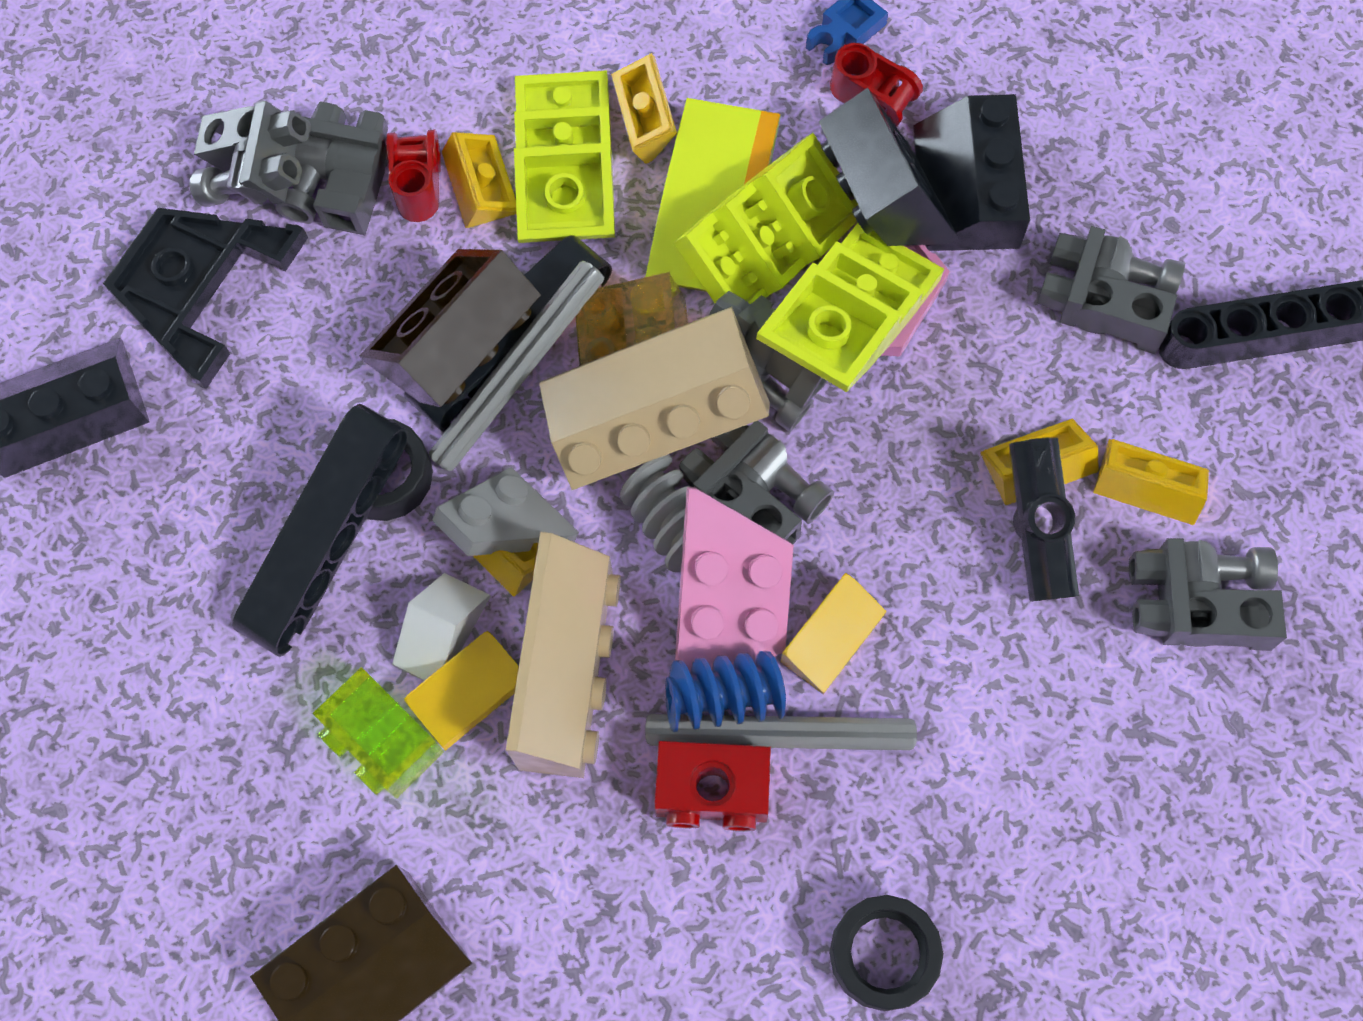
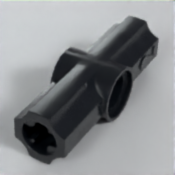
(1041, 483)

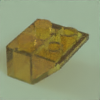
(628, 315)

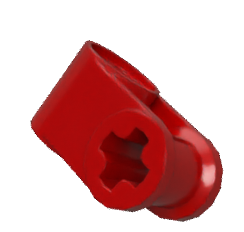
(878, 75)
(414, 174)

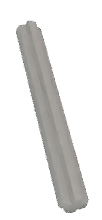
(516, 366)
(790, 732)

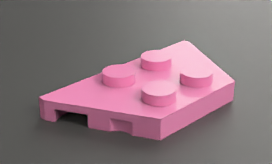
(730, 584)

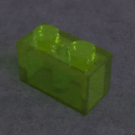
(377, 733)

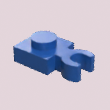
(846, 23)

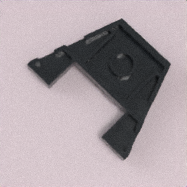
(179, 267)

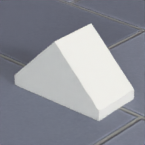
(437, 625)

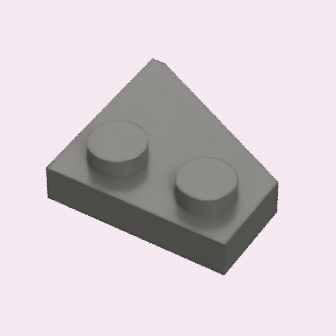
(500, 516)

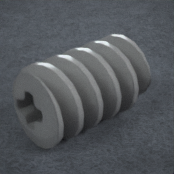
(658, 507)

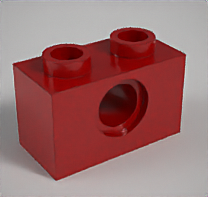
(686, 764)

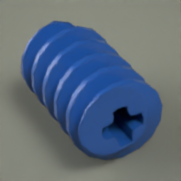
(724, 688)

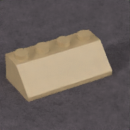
(653, 399)
(562, 659)

